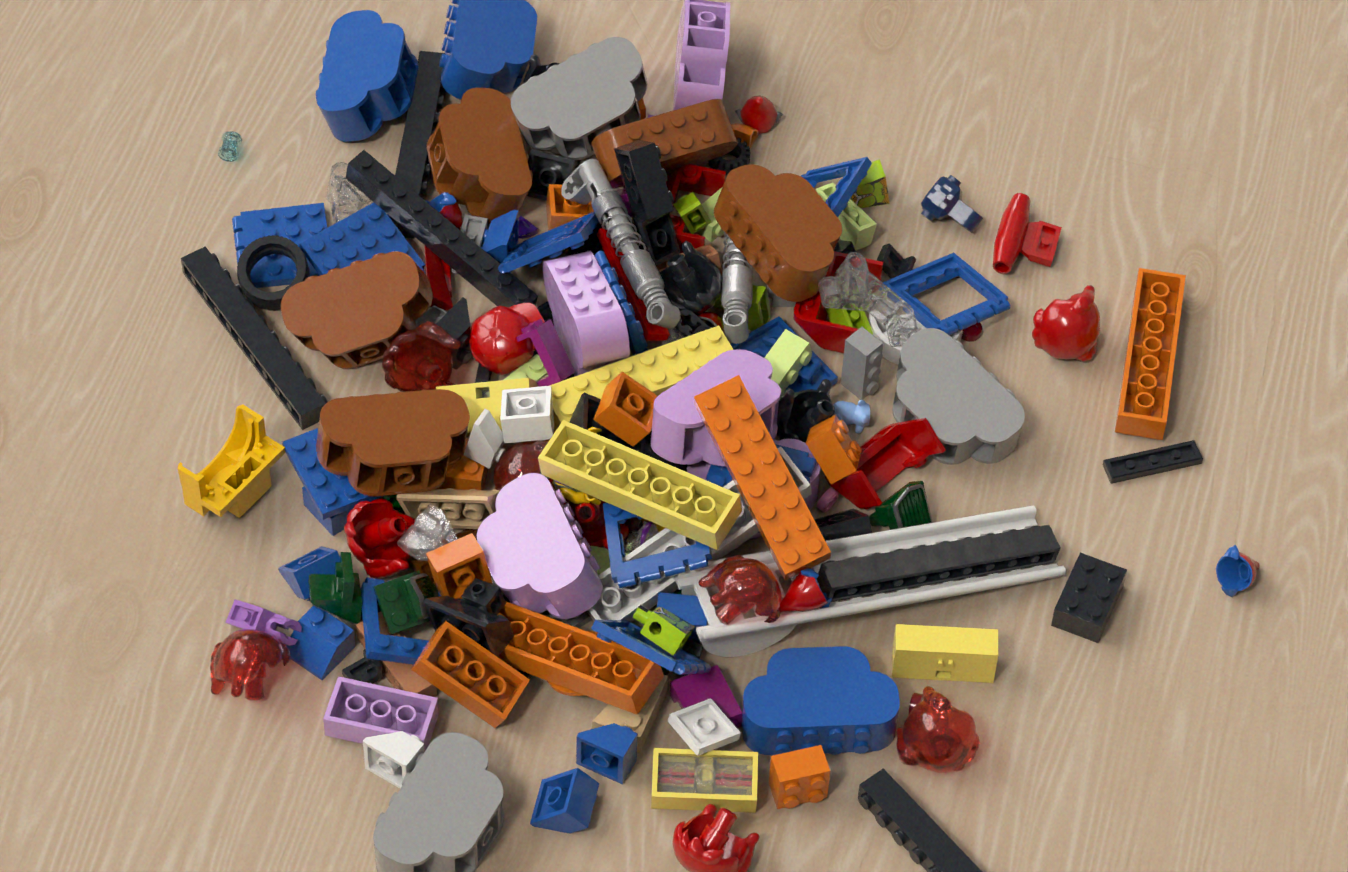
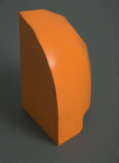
(745, 133)

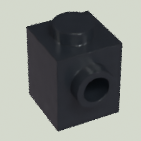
(485, 596)

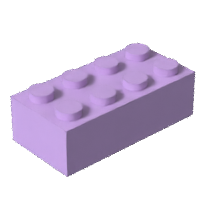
(370, 710)

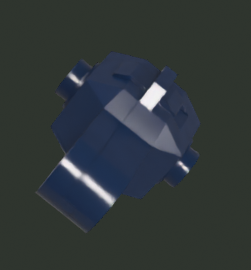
(945, 201)

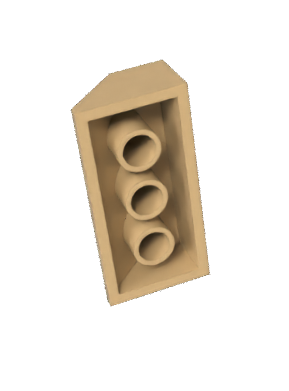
(461, 507)

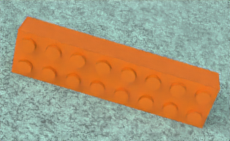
(1150, 354)
(762, 477)
(579, 660)

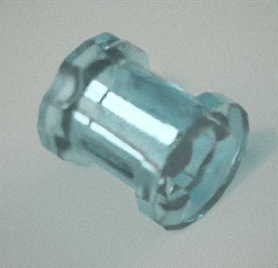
(228, 150)

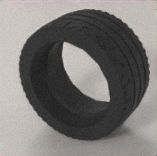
(256, 251)

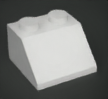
(527, 414)
(392, 755)

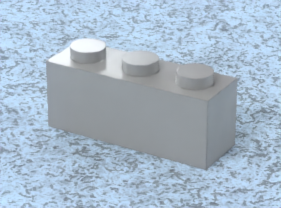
(861, 363)

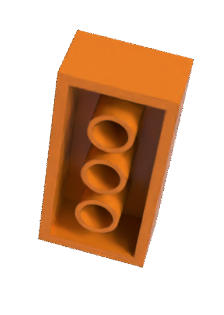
(470, 674)

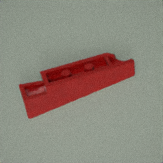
(440, 280)

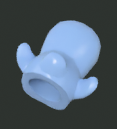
(853, 414)

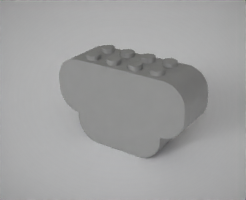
(581, 98)
(958, 399)
(443, 811)

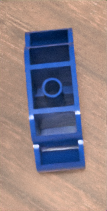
(487, 45)
(365, 75)
(820, 700)

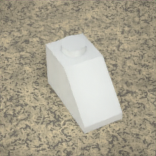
(485, 441)

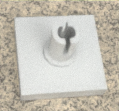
(704, 727)

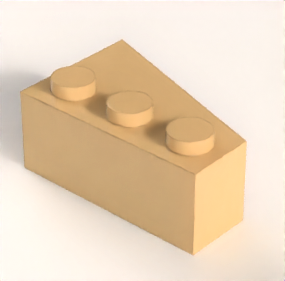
(638, 723)

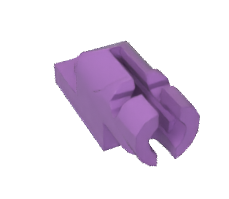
(253, 617)

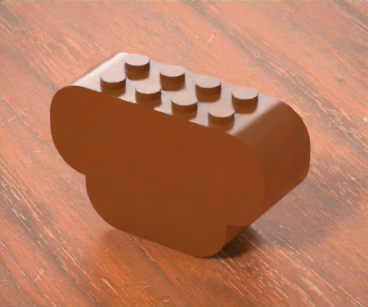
(683, 136)
(480, 154)
(779, 228)
(358, 308)
(393, 439)

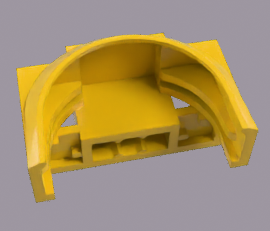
(237, 472)

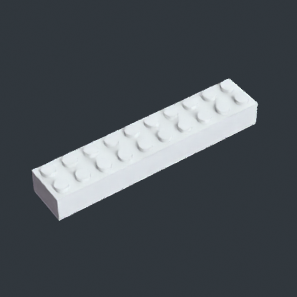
(622, 603)

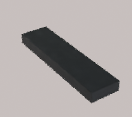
(1152, 461)

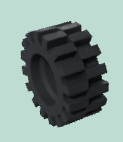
(742, 153)

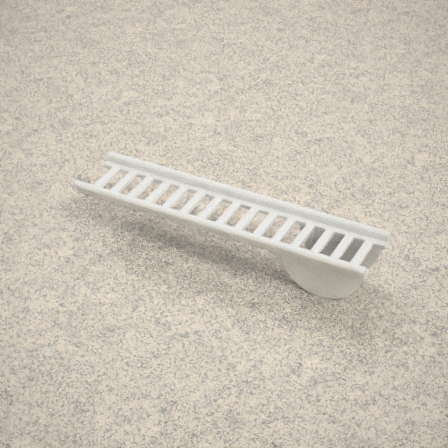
(753, 634)

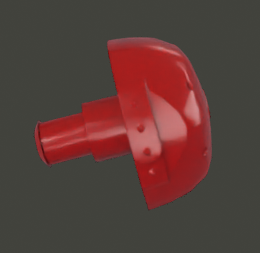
(495, 340)

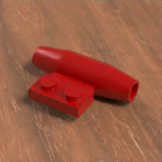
(1018, 235)

